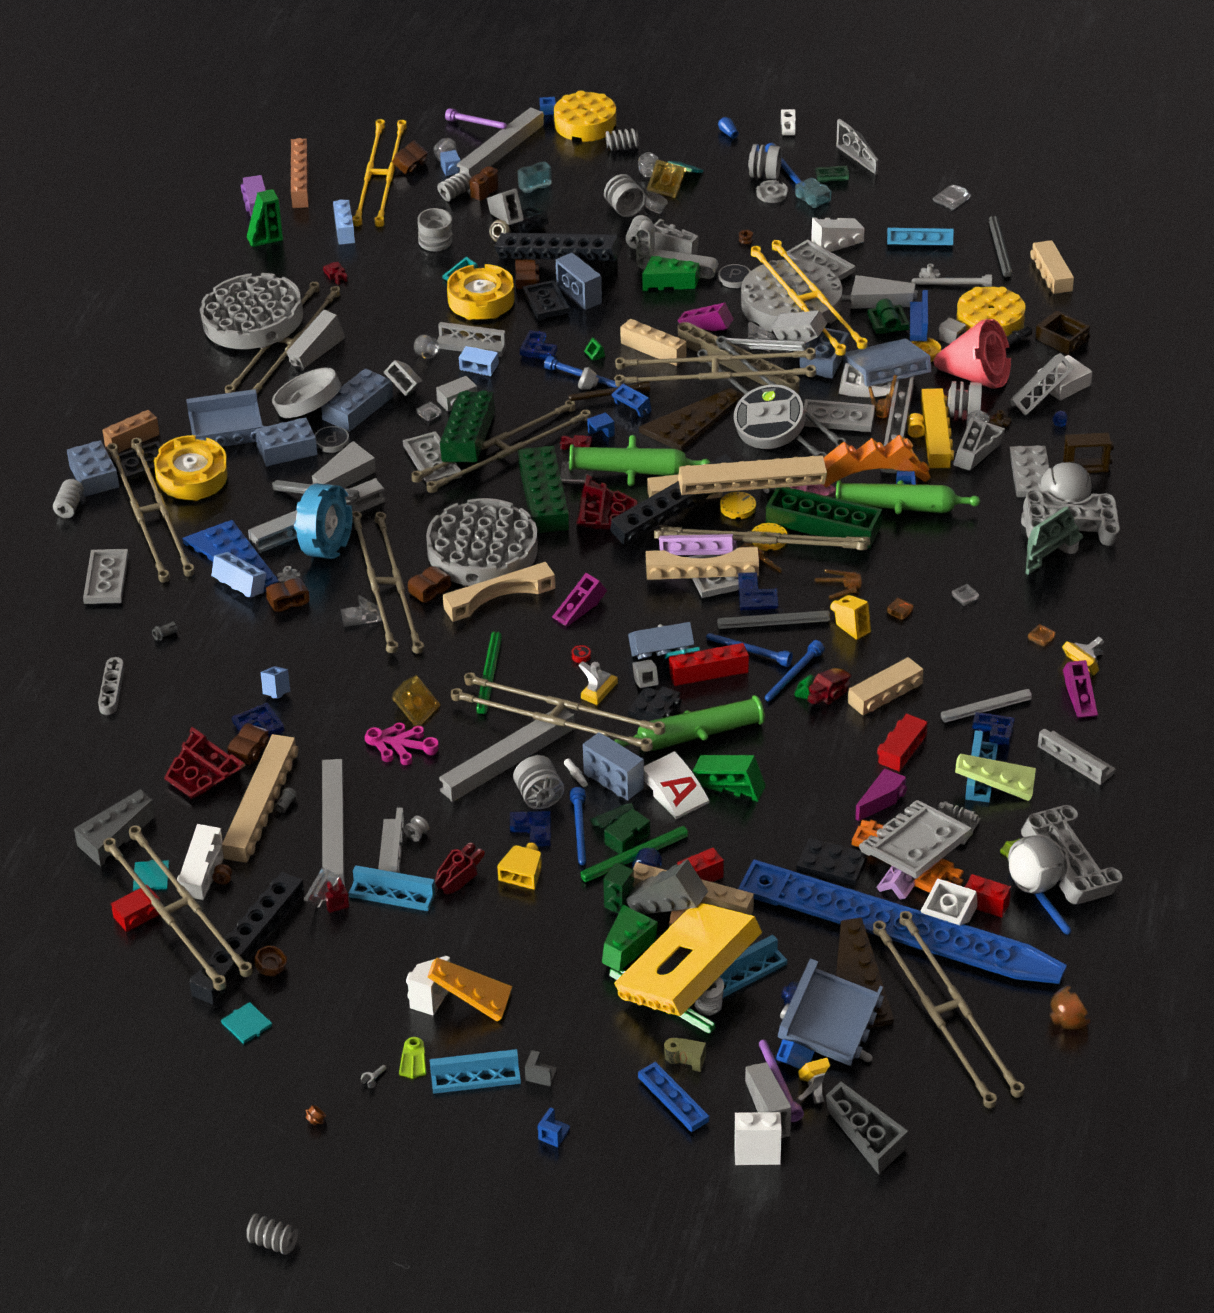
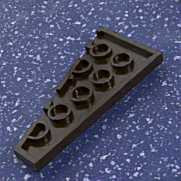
(689, 423)
(859, 966)

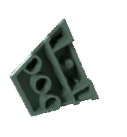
(1049, 536)

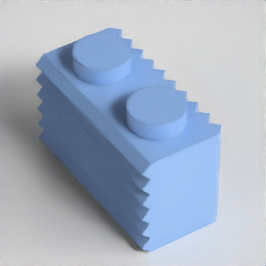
(478, 361)

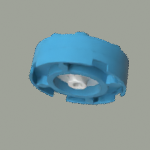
(323, 520)

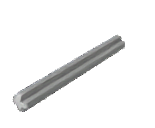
(986, 705)

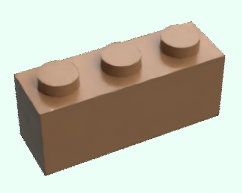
(138, 426)

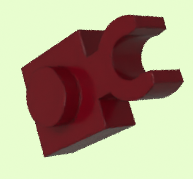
(335, 271)
(577, 441)
(336, 897)

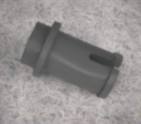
(165, 630)
(285, 800)

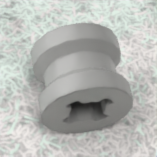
(416, 828)

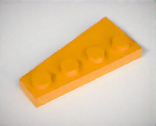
(474, 988)

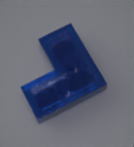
(535, 347)
(753, 598)
(260, 716)
(1000, 727)
(536, 823)

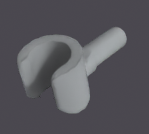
(370, 1077)

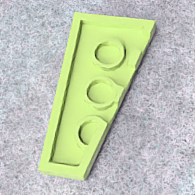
(1001, 775)

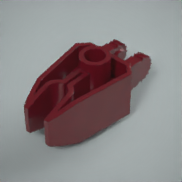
(829, 686)
(458, 868)

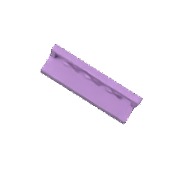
(698, 544)
(897, 881)

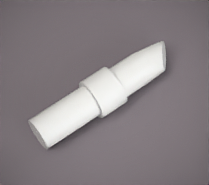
(575, 772)

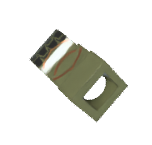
(685, 1052)

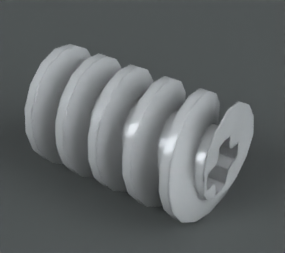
(622, 139)
(454, 185)
(631, 234)
(68, 498)
(711, 1000)
(271, 1236)

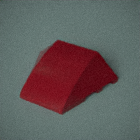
(601, 505)
(200, 766)

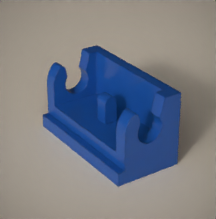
(633, 399)

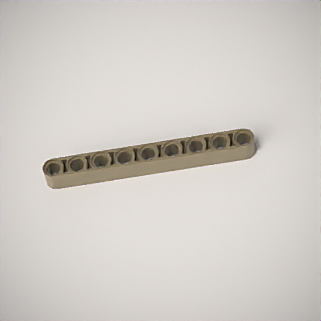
(700, 339)

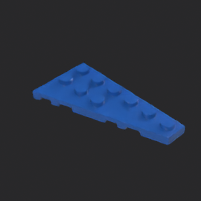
(228, 538)

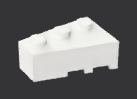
(836, 233)
(202, 857)

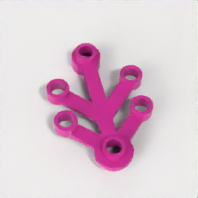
(376, 737)

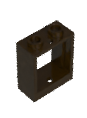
(1046, 332)
(1091, 465)

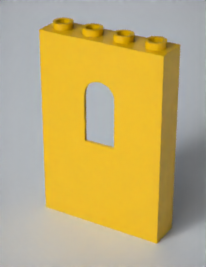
(716, 940)

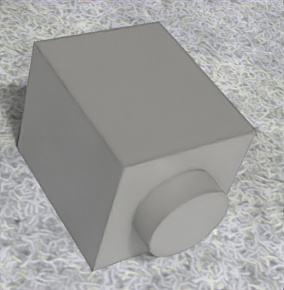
(951, 330)
(645, 673)

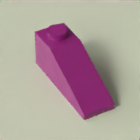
(709, 318)
(580, 600)
(1080, 688)
(881, 794)

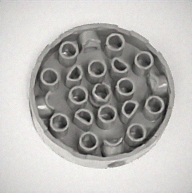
(766, 298)
(251, 311)
(481, 540)

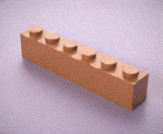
(299, 173)

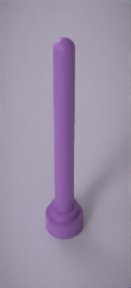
(453, 115)
(796, 1110)

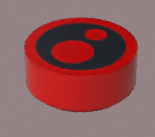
(581, 653)

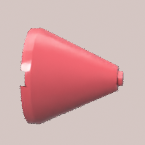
(978, 355)

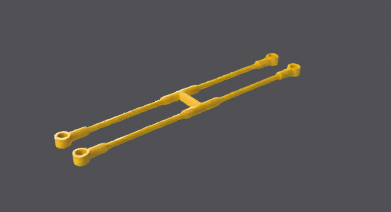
(379, 220)
(840, 349)

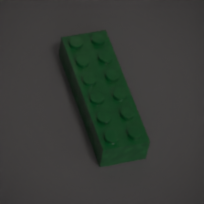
(467, 426)
(543, 489)
(822, 515)

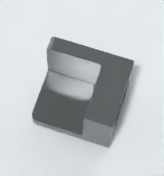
(538, 1072)

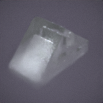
(757, 332)
(365, 613)

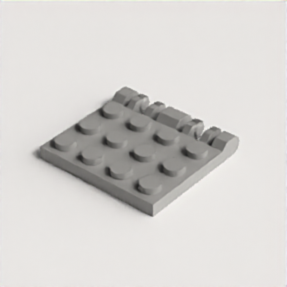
(916, 839)

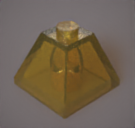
(666, 178)
(415, 700)

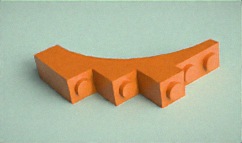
(873, 455)

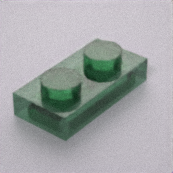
(833, 173)
(605, 818)

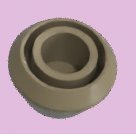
(497, 228)

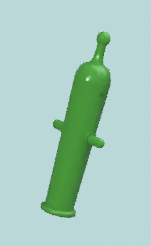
(630, 460)
(903, 496)
(703, 723)

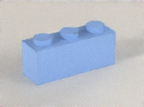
(343, 222)
(238, 574)

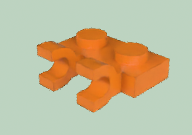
(941, 870)

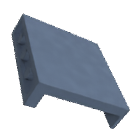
(885, 360)
(225, 417)
(830, 1015)

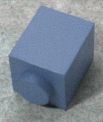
(449, 162)
(275, 681)

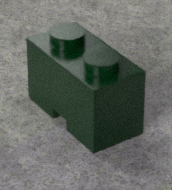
(626, 831)
(617, 887)

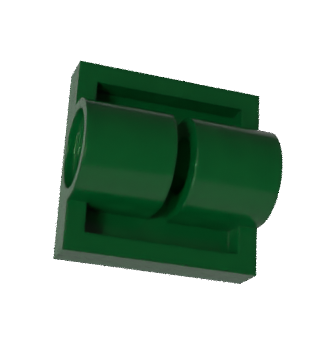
(888, 317)

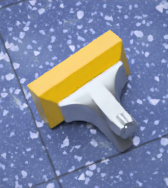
(1085, 652)
(599, 683)
(814, 1074)

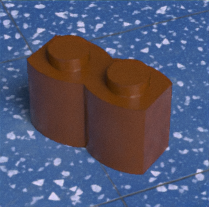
(410, 157)
(484, 183)
(526, 273)
(429, 584)
(287, 594)
(249, 743)

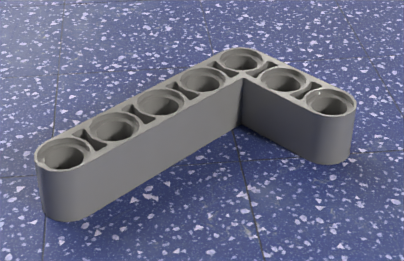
(646, 248)

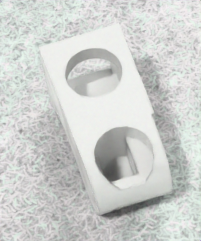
(788, 123)

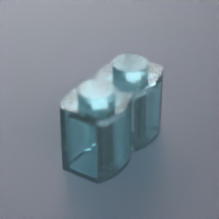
(534, 177)
(813, 192)

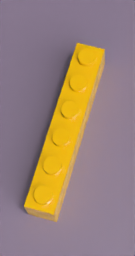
(937, 428)

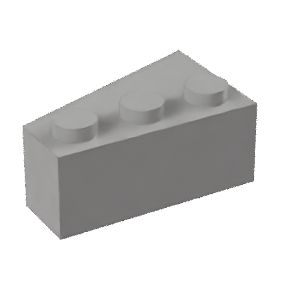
(674, 240)
(799, 326)
(977, 443)

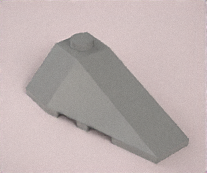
(855, 146)

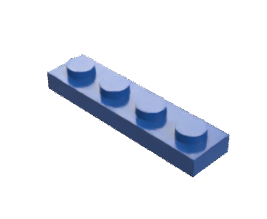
(673, 1097)

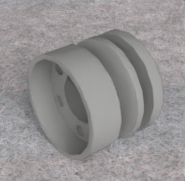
(765, 161)
(624, 195)
(434, 229)
(964, 399)
(538, 782)

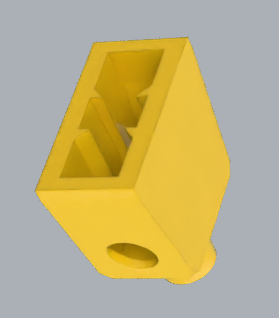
(852, 615)
(521, 866)

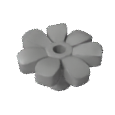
(930, 272)
(288, 573)

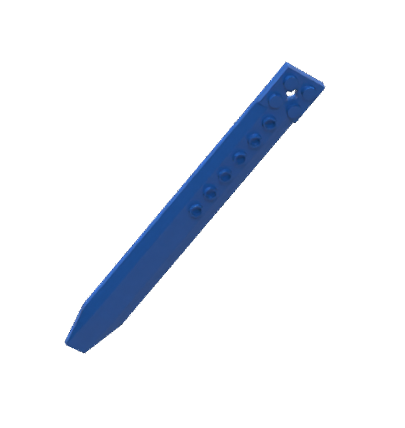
(941, 937)

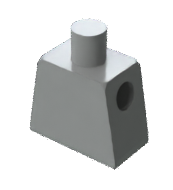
(404, 378)

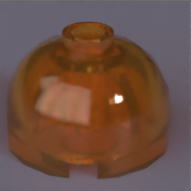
(1068, 1010)

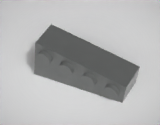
(115, 824)
(668, 891)
(870, 1129)

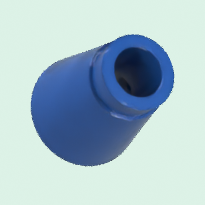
(727, 126)

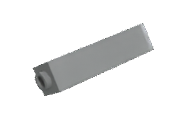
(506, 206)
(870, 290)
(316, 339)
(346, 467)
(768, 1094)

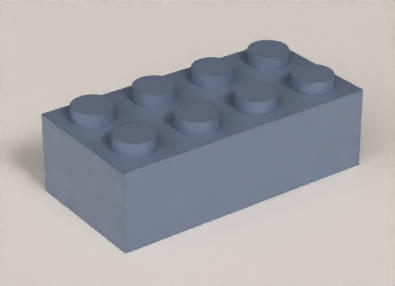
(357, 399)

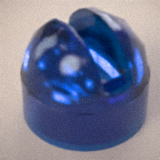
(1061, 420)

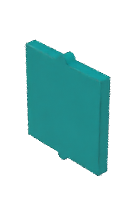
(688, 167)
(681, 652)
(151, 875)
(246, 1023)

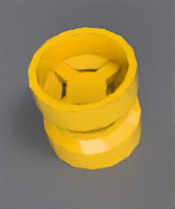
(915, 425)

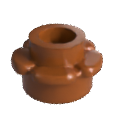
(315, 1115)

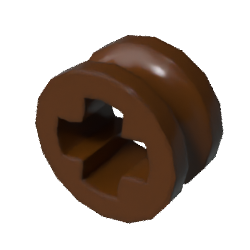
(745, 236)
(222, 874)

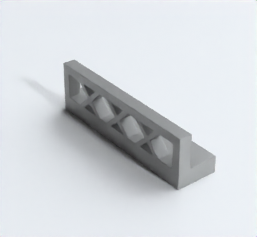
(458, 342)
(1041, 376)
(1075, 756)
(392, 843)

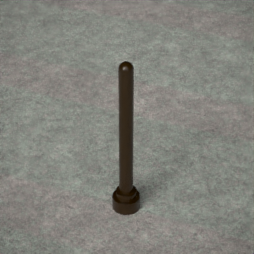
(643, 387)

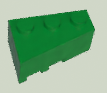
(265, 220)
(670, 273)
(730, 773)
(628, 938)

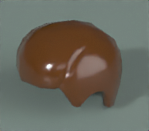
(270, 961)

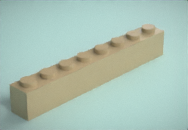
(752, 475)
(259, 798)

